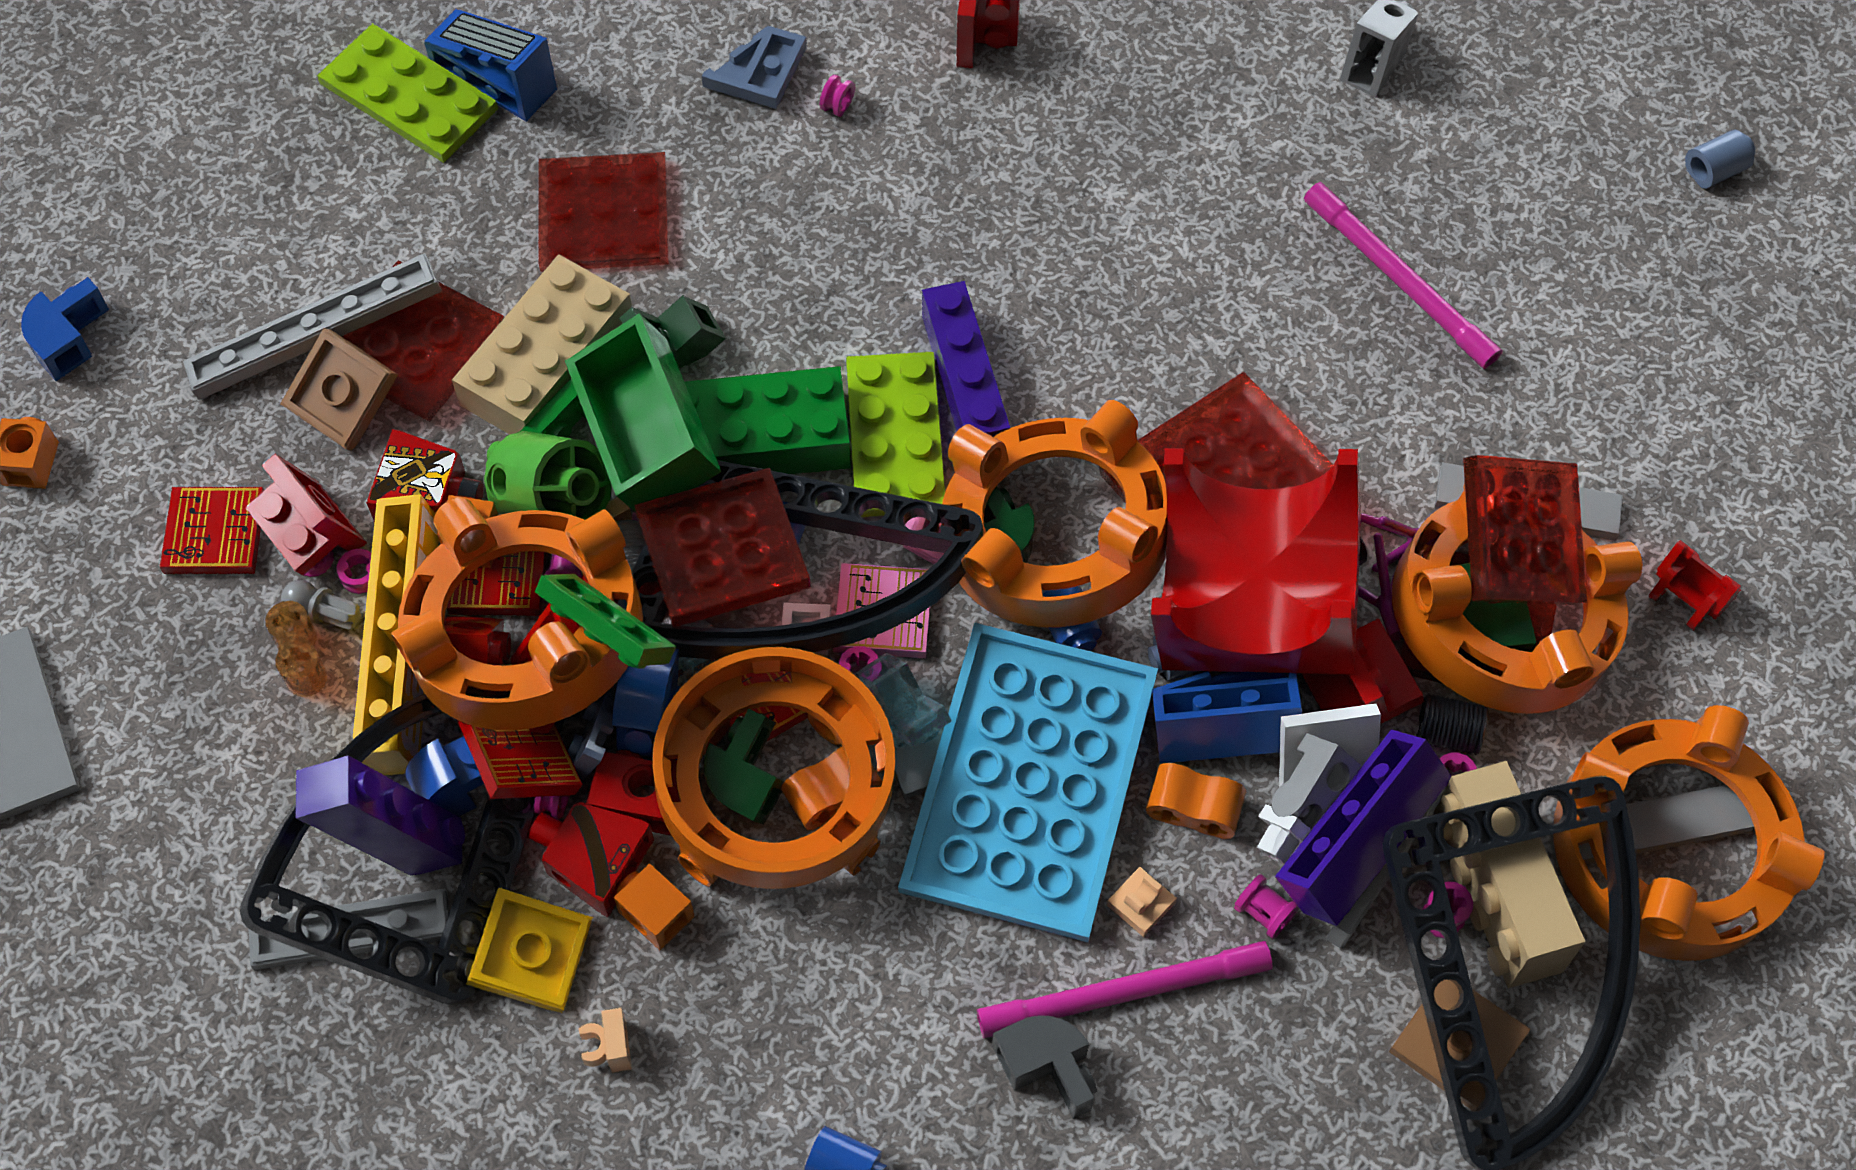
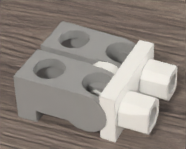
(1305, 796)

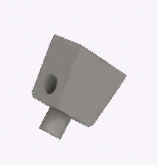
(1384, 27)

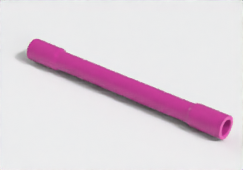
(1466, 335)
(1226, 965)

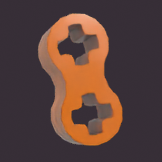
(821, 788)
(1196, 800)

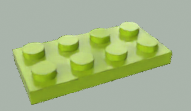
(408, 92)
(895, 426)

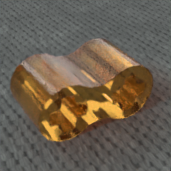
(296, 648)

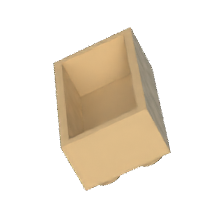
(526, 353)
(1511, 885)

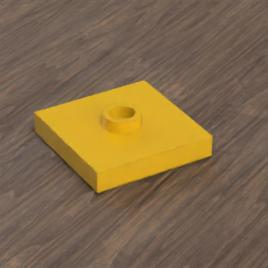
(529, 950)

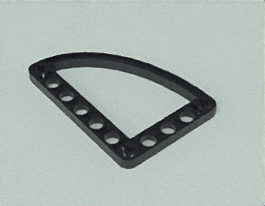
(852, 625)
(387, 942)
(1451, 966)

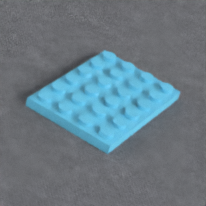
(1029, 782)

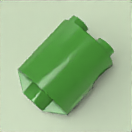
(547, 475)

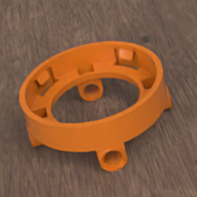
(1129, 539)
(565, 667)
(1561, 668)
(837, 709)
(1670, 917)

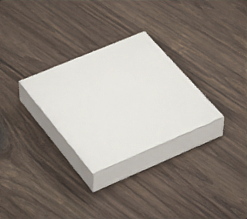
(1351, 728)

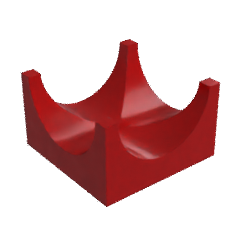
(1260, 573)

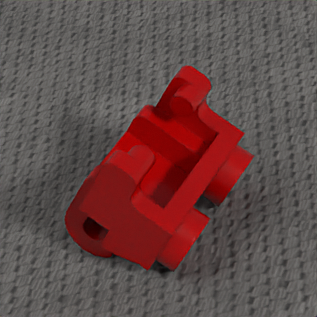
(1695, 584)

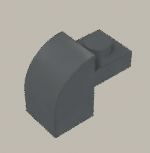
(1047, 1047)

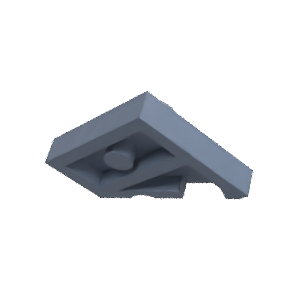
(759, 68)
(587, 749)

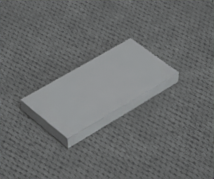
(32, 743)

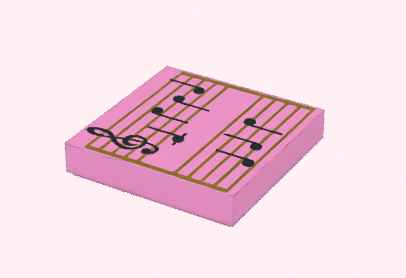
(866, 584)

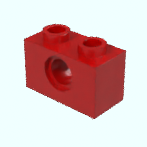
(479, 638)
(619, 777)

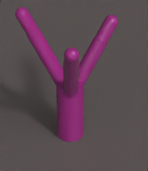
(1394, 527)
(1384, 601)

